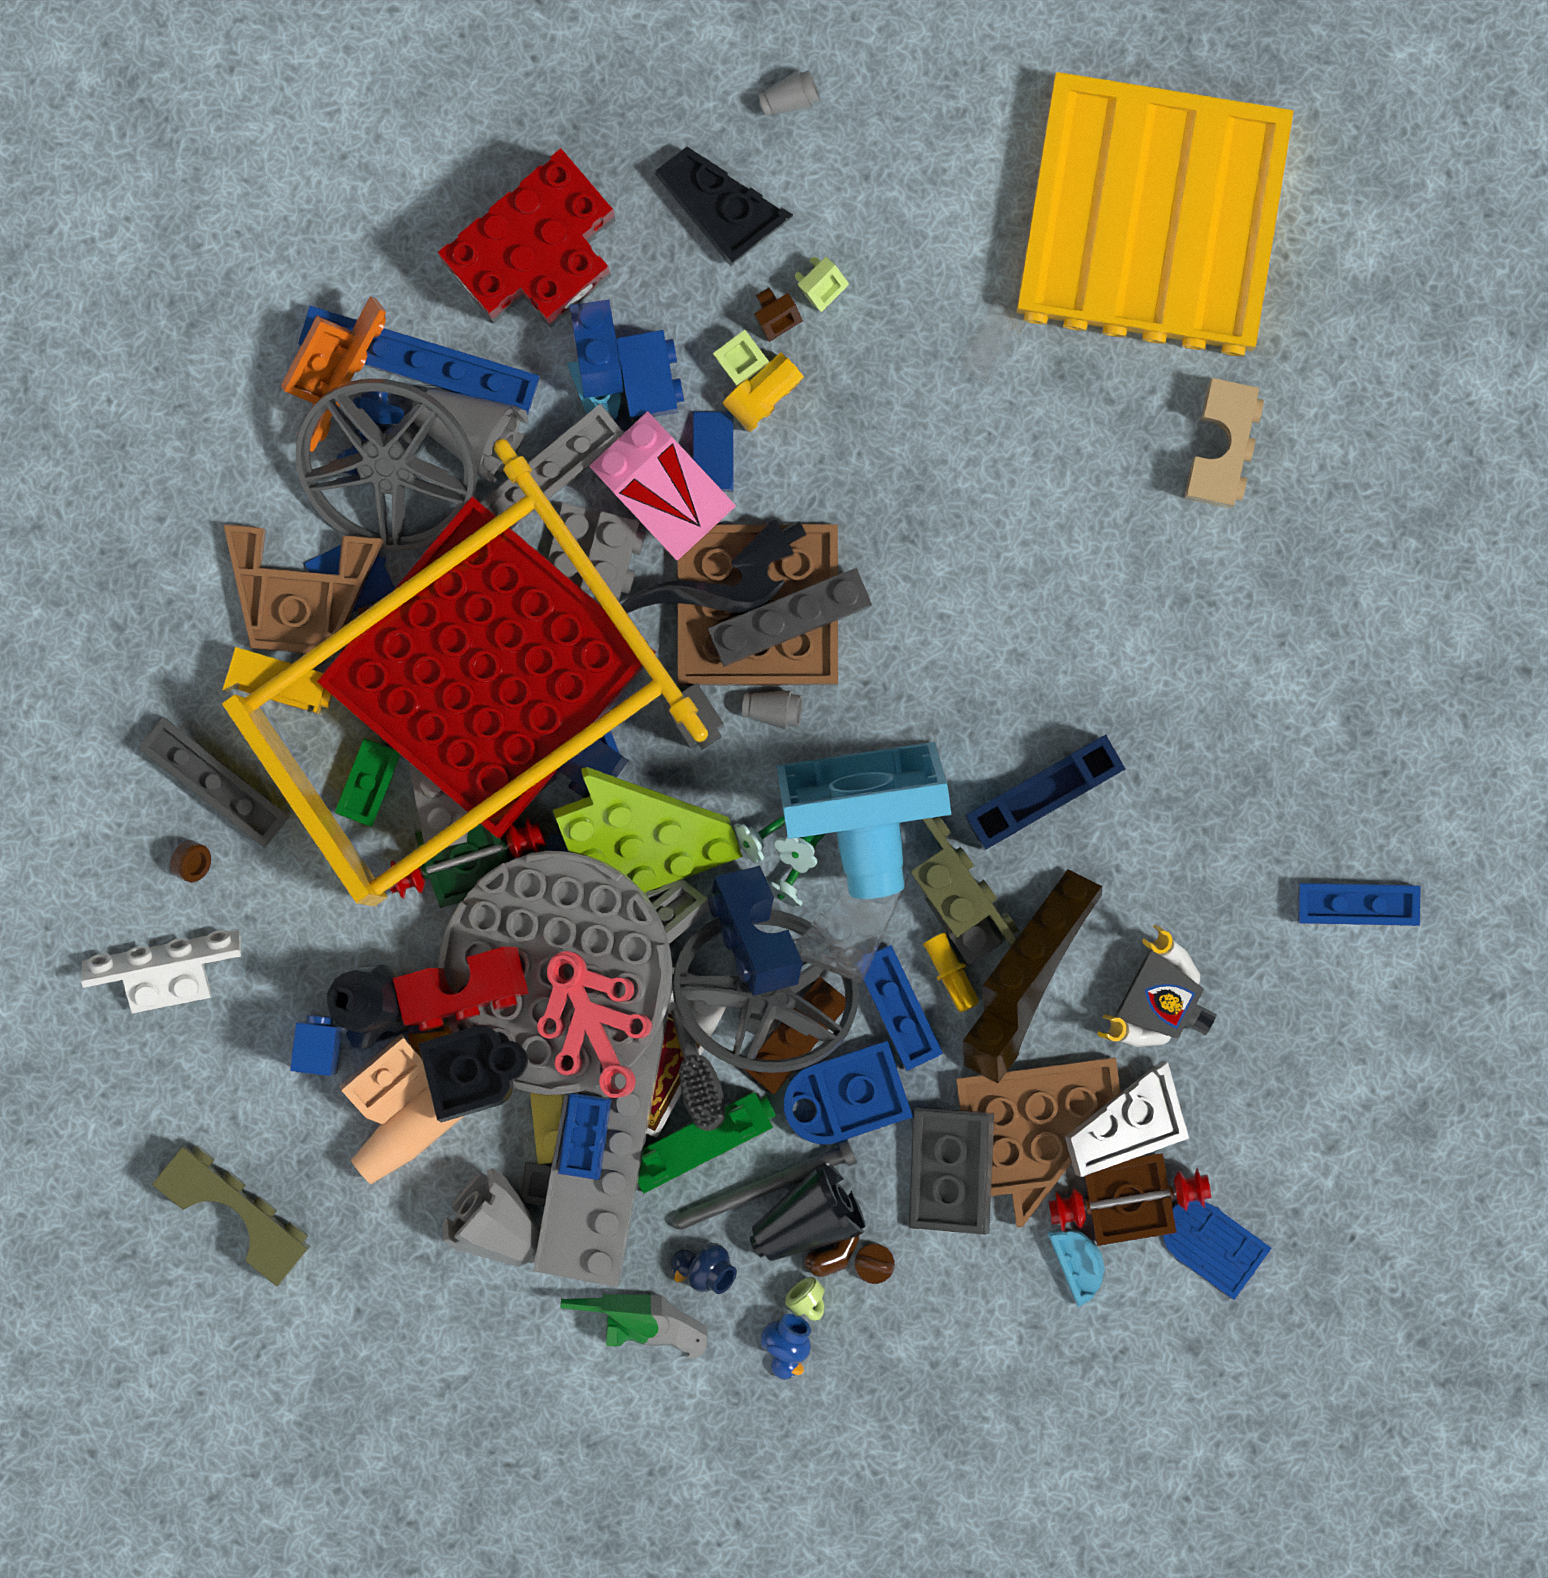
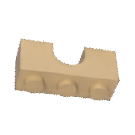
(1233, 409)

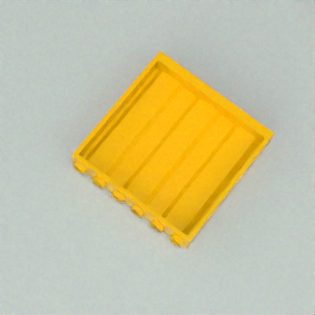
(1154, 213)

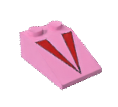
(662, 486)

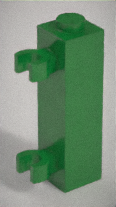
(693, 1146)

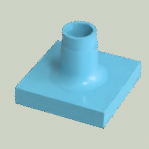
(864, 803)

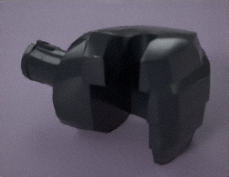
(366, 1005)

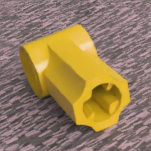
(758, 396)

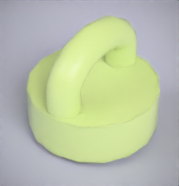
(804, 1297)

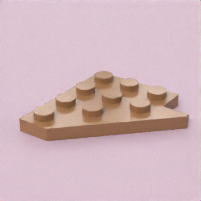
(1031, 1121)

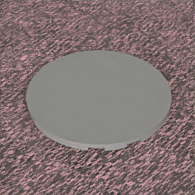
(554, 906)

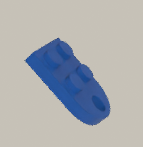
(850, 1094)

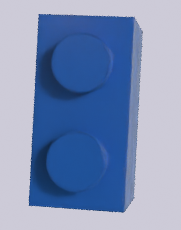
(596, 348)
(648, 375)
(316, 1046)

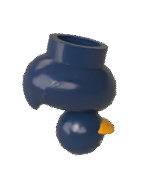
(706, 1270)

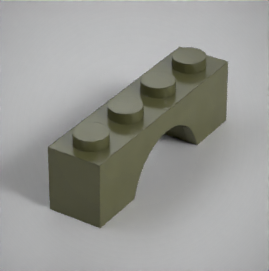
(272, 1245)

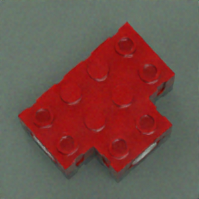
(535, 244)

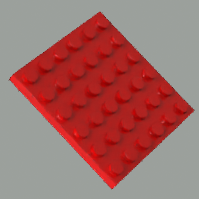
(485, 668)

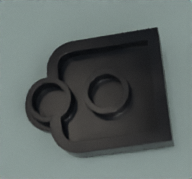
(471, 1070)

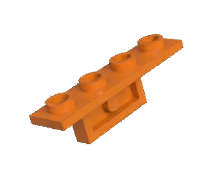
(331, 358)

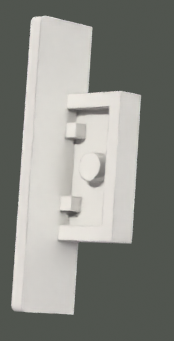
(164, 972)

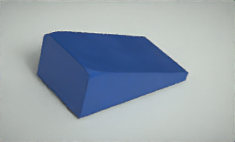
(715, 447)

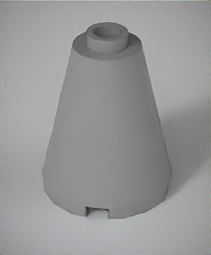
(482, 422)

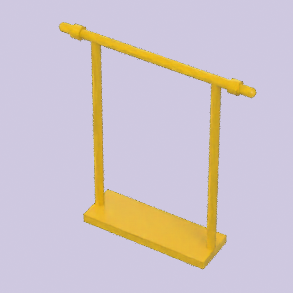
(302, 795)

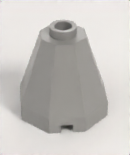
(492, 1222)

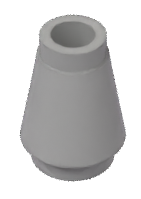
(790, 94)
(774, 708)

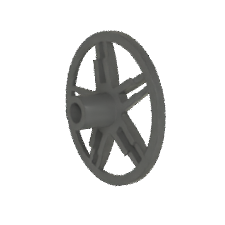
(385, 461)
(760, 1012)

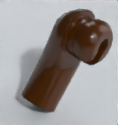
(832, 1260)

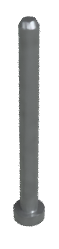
(763, 1187)

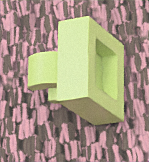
(822, 283)
(741, 358)

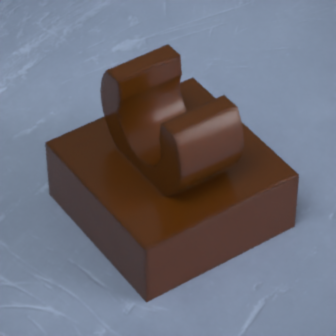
(776, 314)

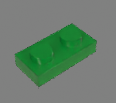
(367, 782)

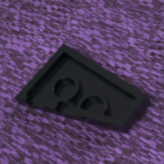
(720, 206)

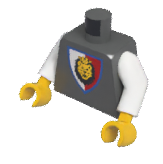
(1160, 998)

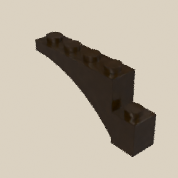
(1023, 975)

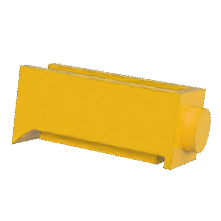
(253, 670)

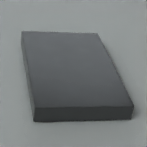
(951, 1170)

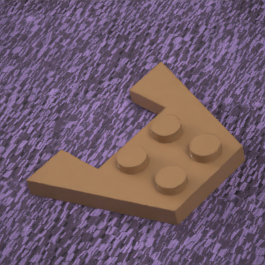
(293, 607)

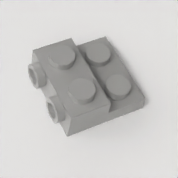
(606, 542)

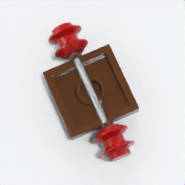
(1130, 1200)

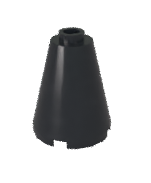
(809, 1217)

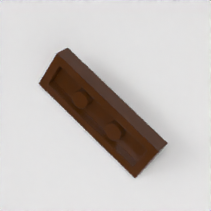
(790, 1043)

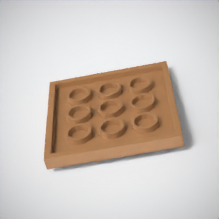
(797, 662)

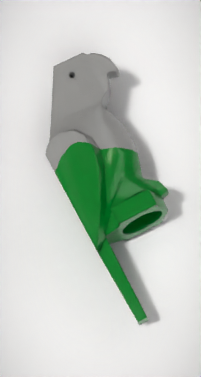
(646, 1321)

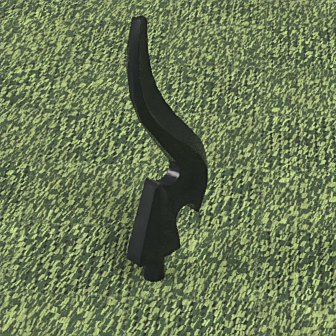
(751, 593)

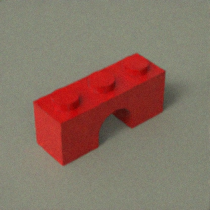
(493, 980)

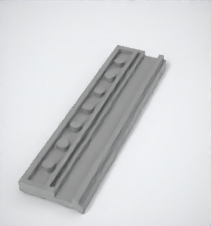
(590, 1219)

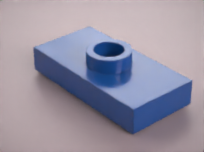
(584, 1136)

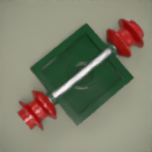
(461, 865)

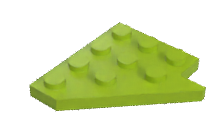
(645, 832)

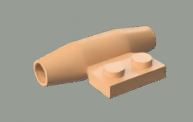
(396, 1095)

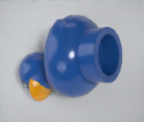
(788, 1343)

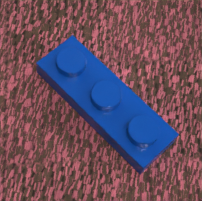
(1359, 904)
(900, 1010)

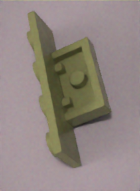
(955, 891)

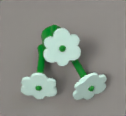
(793, 851)

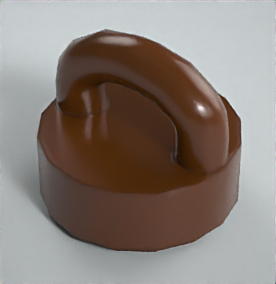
(190, 861)
(874, 1263)

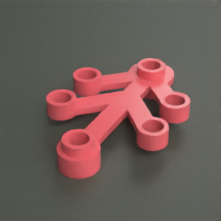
(588, 1019)

